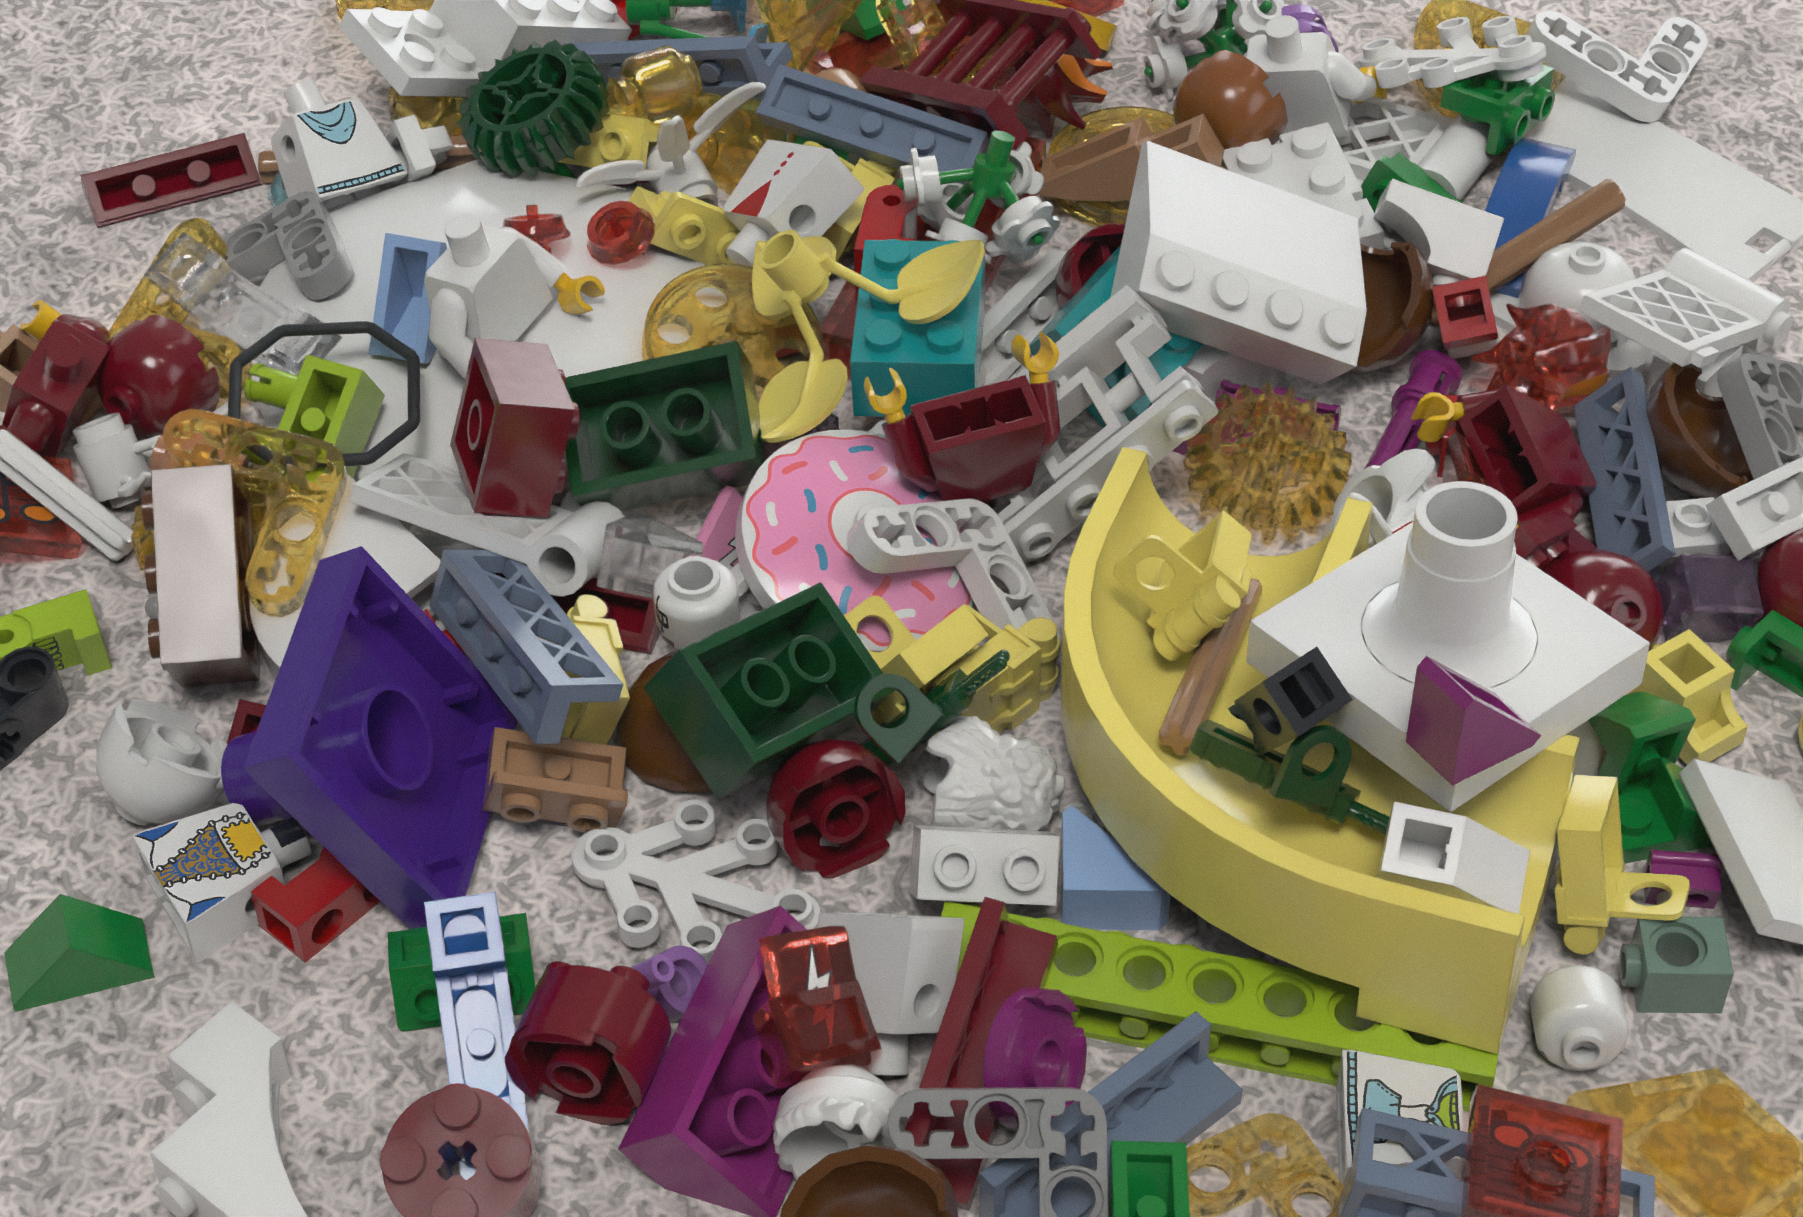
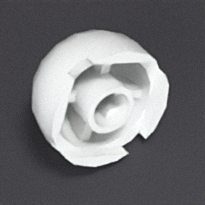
(1570, 272)
(157, 763)

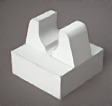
(417, 147)

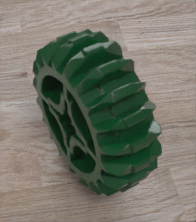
(534, 108)

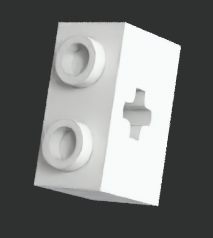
(984, 862)

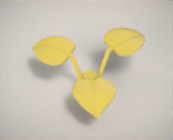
(796, 272)

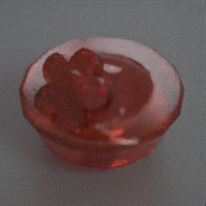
(540, 228)
(619, 233)

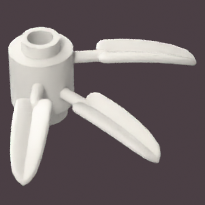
(674, 161)
(115, 458)

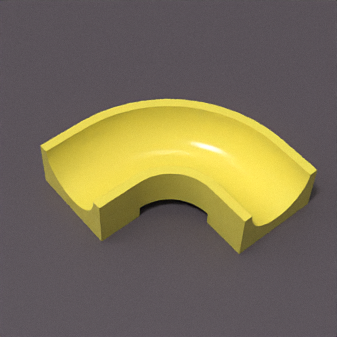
(1260, 860)

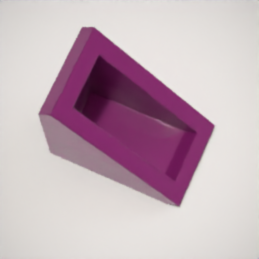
(1462, 724)

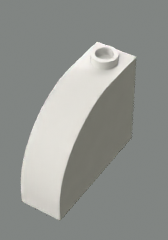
(354, 526)

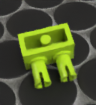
(321, 403)

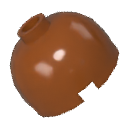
(1232, 99)

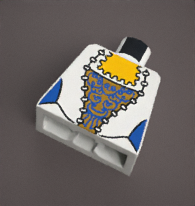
(208, 868)

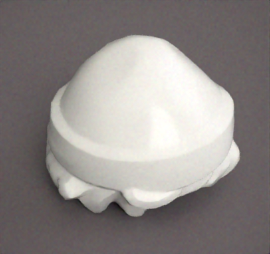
(831, 1113)

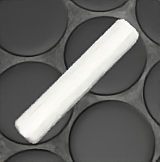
(64, 498)

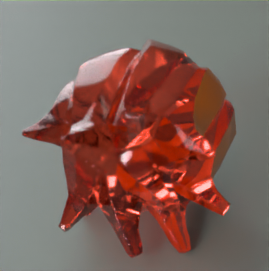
(1550, 356)

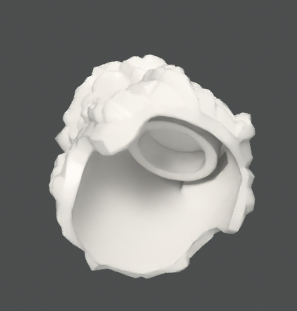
(991, 779)

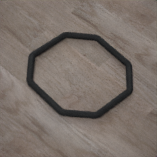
(333, 328)

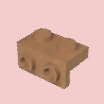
(555, 781)

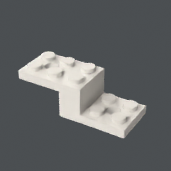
(456, 39)

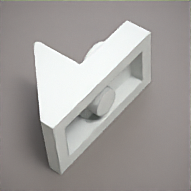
(1761, 510)

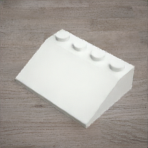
(1244, 265)

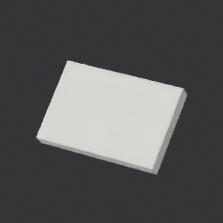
(1758, 840)

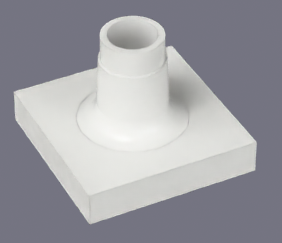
(1469, 602)

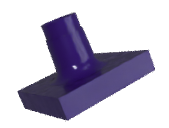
(374, 740)

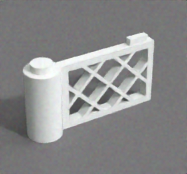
(1450, 154)
(1692, 311)
(557, 549)

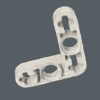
(1627, 83)
(976, 553)

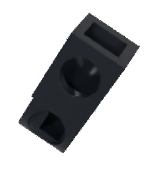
(1291, 701)

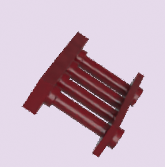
(977, 103)

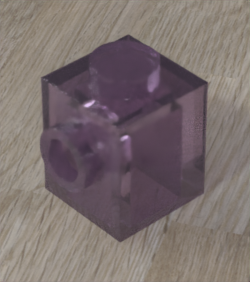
(1709, 597)

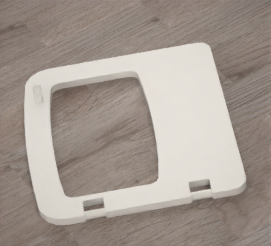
(1668, 187)

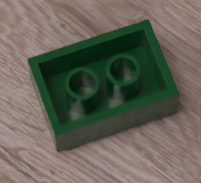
(665, 428)
(764, 688)

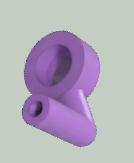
(673, 978)

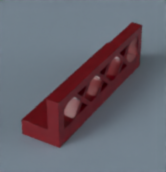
(994, 967)

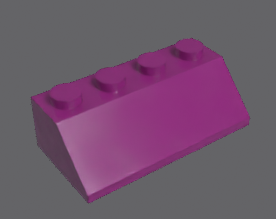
(713, 1095)

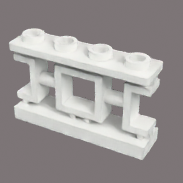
(1114, 333)

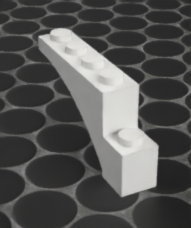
(229, 1148)

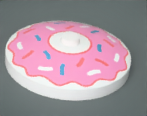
(798, 524)

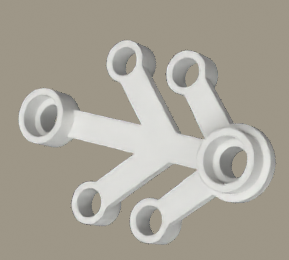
(1514, 57)
(684, 878)

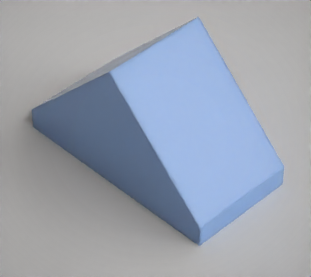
(402, 296)
(1102, 882)

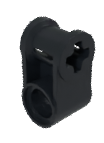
(29, 700)

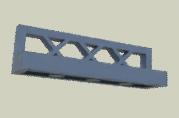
(721, 61)
(865, 122)
(1622, 454)
(505, 642)
(1138, 1106)
(1427, 1183)

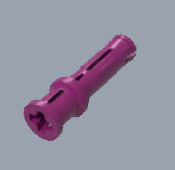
(1424, 378)

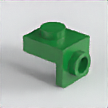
(1772, 649)

